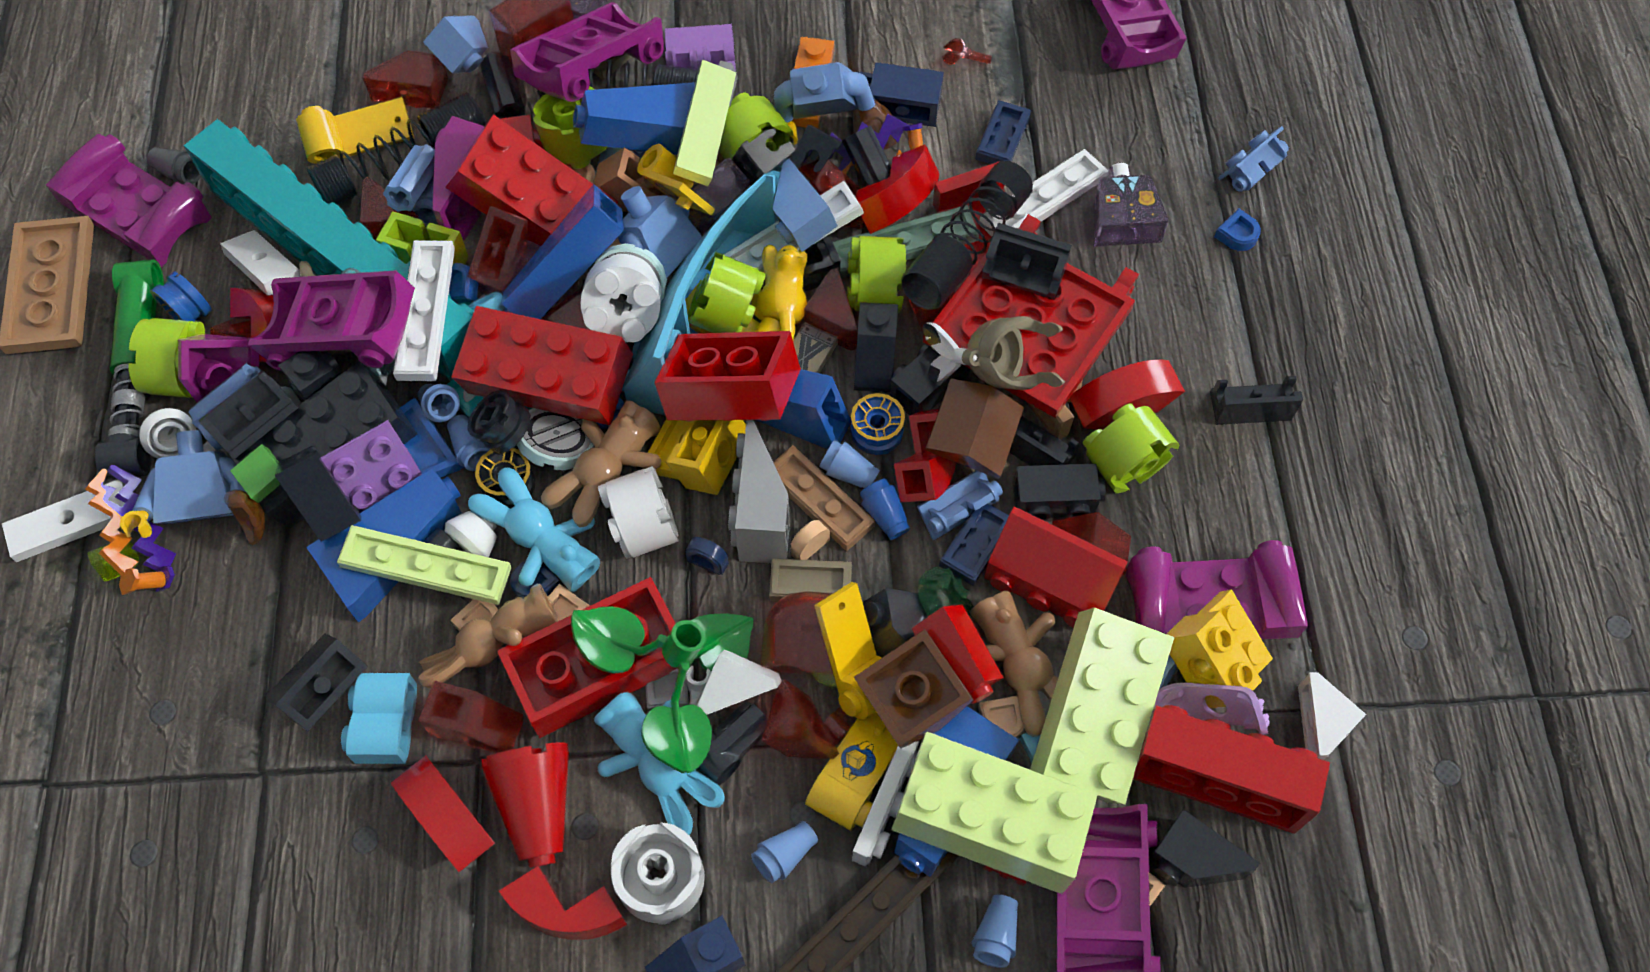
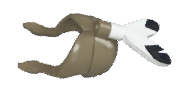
(992, 353)

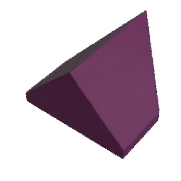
(210, 360)

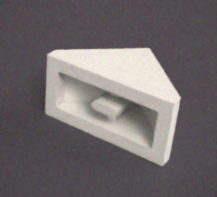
(734, 681)
(1325, 715)

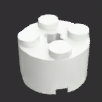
(618, 276)
(639, 512)
(657, 847)

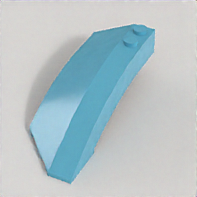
(740, 222)

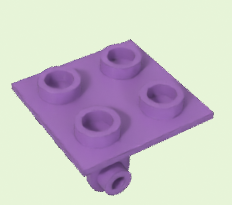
(693, 44)
(372, 466)

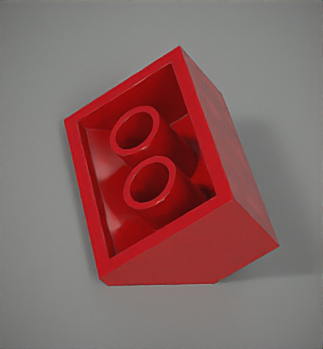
(1052, 567)

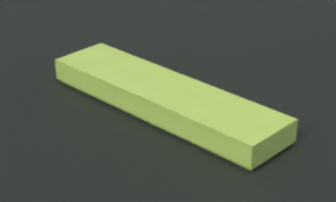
(704, 123)
(424, 564)

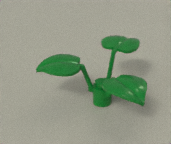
(612, 638)

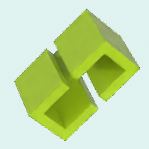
(403, 230)

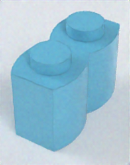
(380, 718)

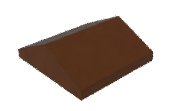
(975, 426)
(914, 690)

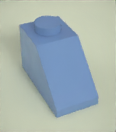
(458, 43)
(800, 209)

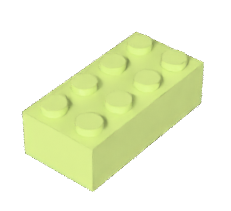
(1102, 704)
(995, 813)

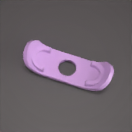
(1241, 703)

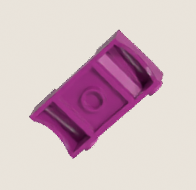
(1138, 32)
(561, 57)
(127, 199)
(337, 313)
(1263, 583)
(1107, 906)

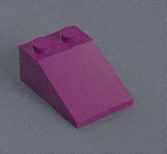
(450, 148)

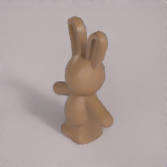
(604, 463)
(481, 639)
(1024, 666)

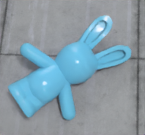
(533, 527)
(623, 722)

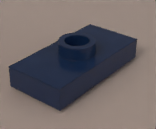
(1003, 133)
(974, 544)

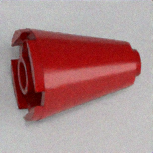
(531, 798)

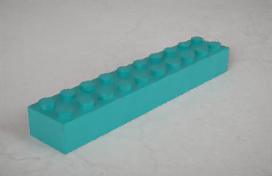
(302, 221)

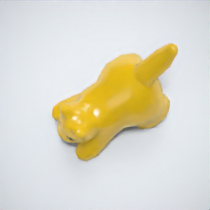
(783, 289)

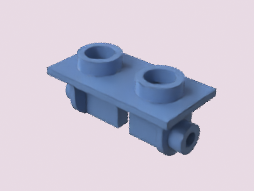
(1264, 150)
(958, 503)

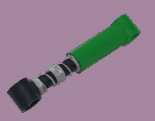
(133, 303)

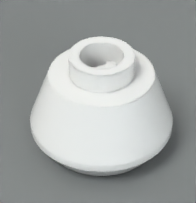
(160, 429)
(472, 533)

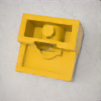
(697, 452)
(1219, 647)

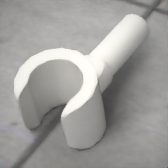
(695, 688)

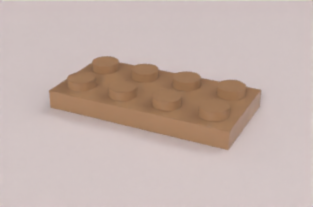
(47, 285)

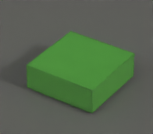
(257, 473)

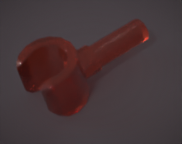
(959, 50)
(836, 725)

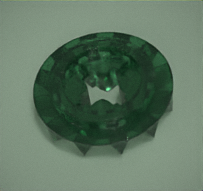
(931, 589)

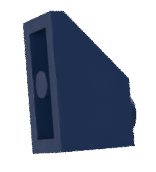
(702, 950)

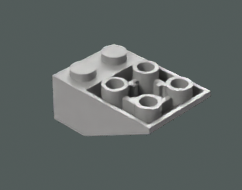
(761, 507)

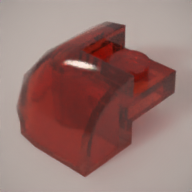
(794, 636)

